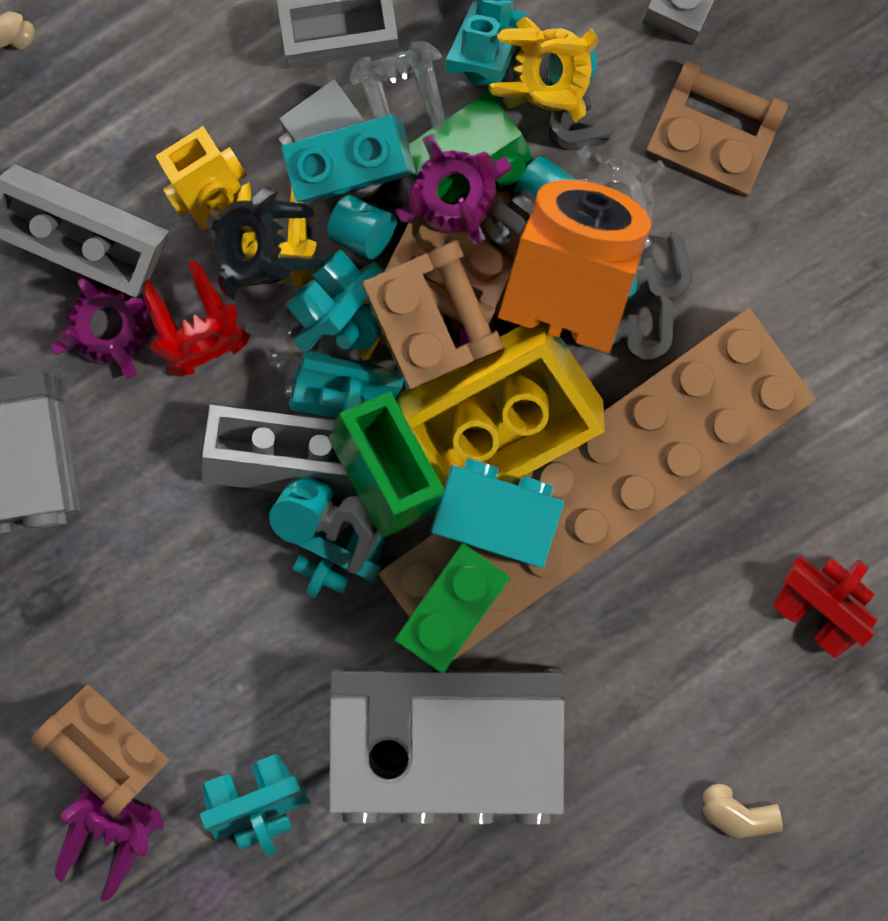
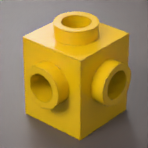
(200, 176)

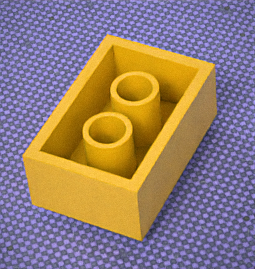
(506, 407)

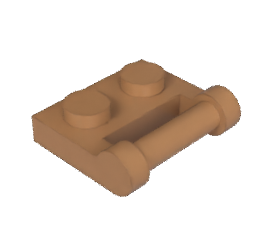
(711, 146)
(483, 264)
(414, 323)
(101, 749)

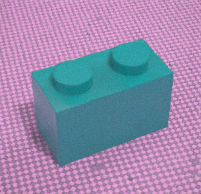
(498, 514)

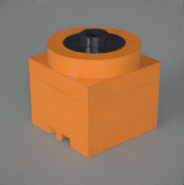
(577, 261)

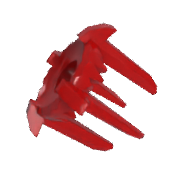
(184, 346)

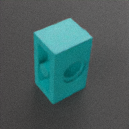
(348, 159)

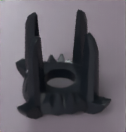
(259, 217)

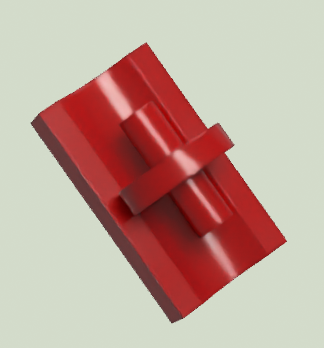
(847, 619)

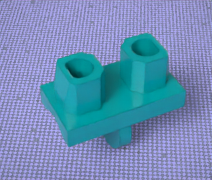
(476, 46)
(341, 310)
(334, 385)
(331, 553)
(230, 813)

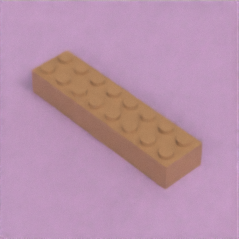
(651, 454)

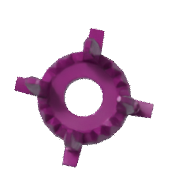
(469, 213)
(104, 352)
(132, 833)

